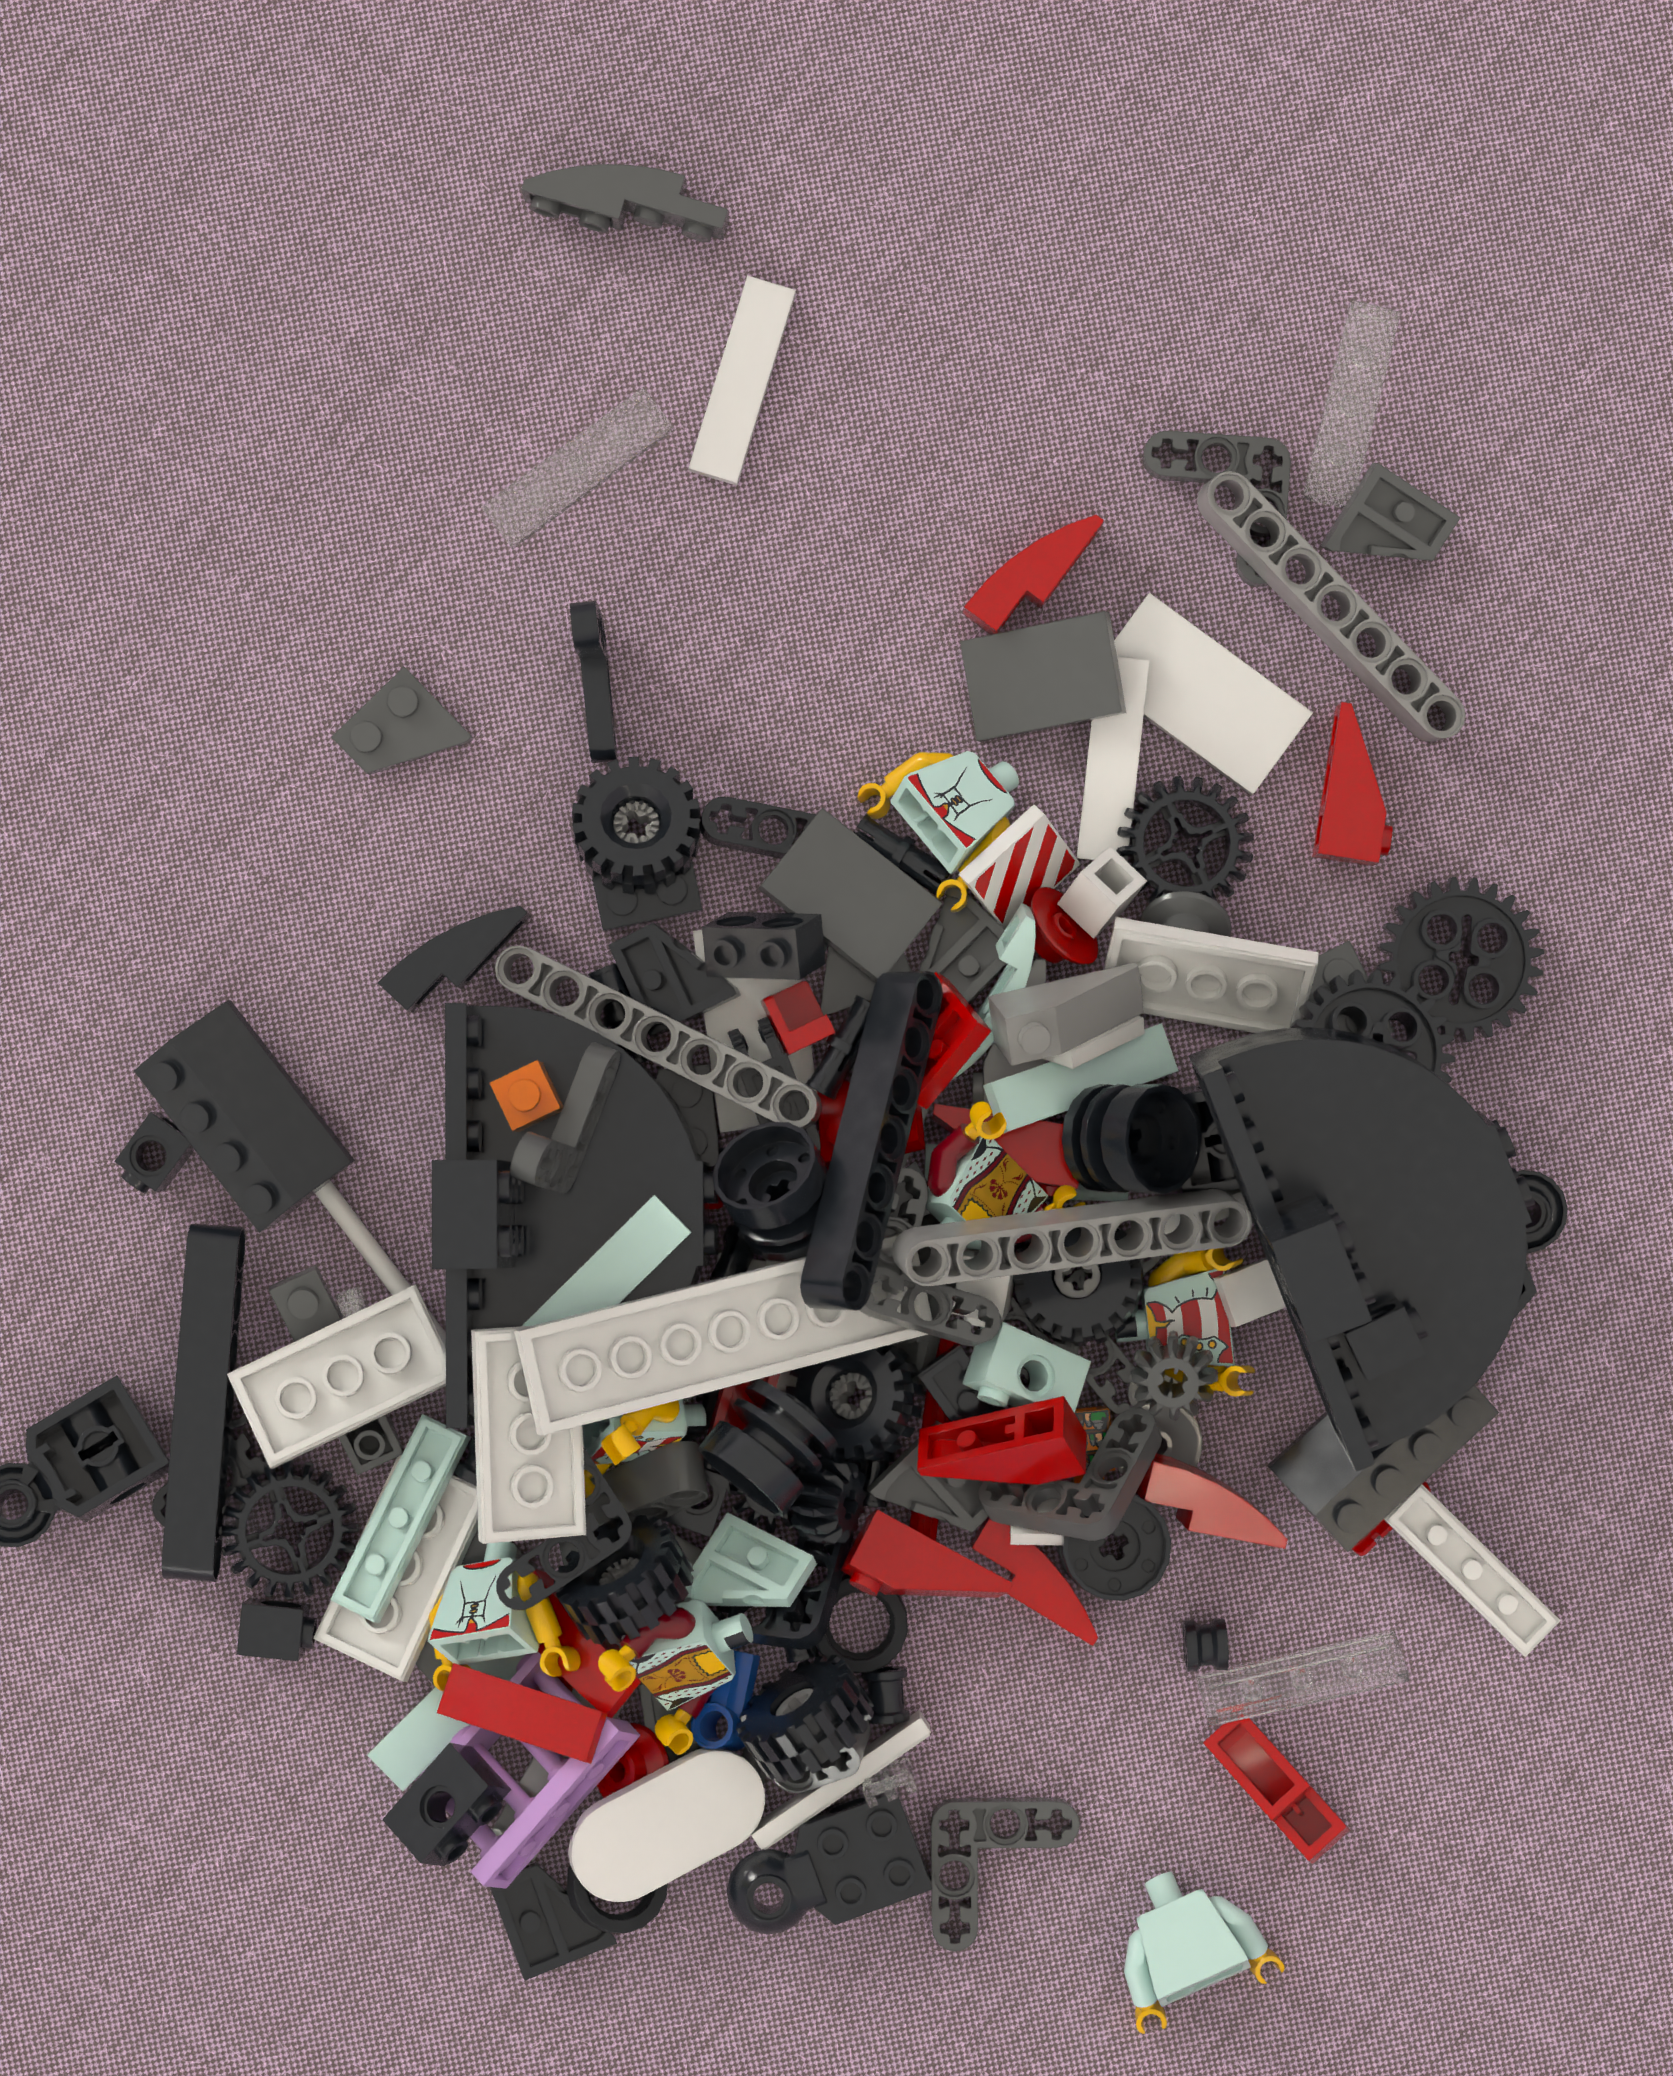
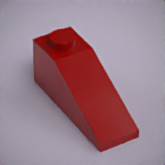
(1351, 804)
(1033, 1147)
(1011, 1445)
(906, 1562)

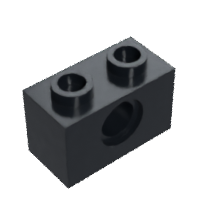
(421, 1816)

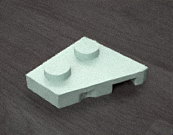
(748, 1568)

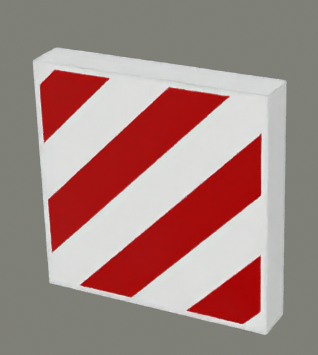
(1017, 864)

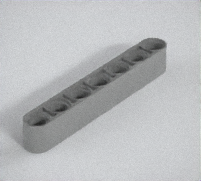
(1355, 613)
(633, 1032)
(1050, 1228)

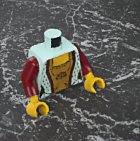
(979, 1180)
(679, 1664)

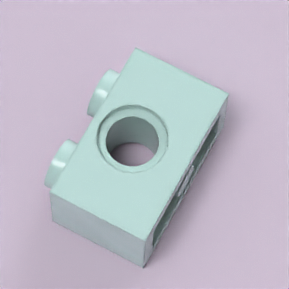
(998, 1363)

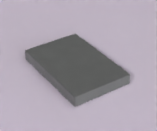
(1043, 676)
(864, 899)

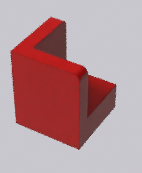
(797, 1017)

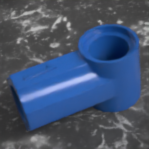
(729, 1701)

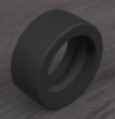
(886, 1651)
(614, 1923)

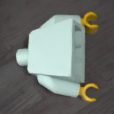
(1188, 1947)

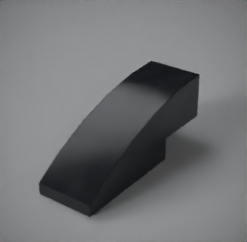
(453, 954)

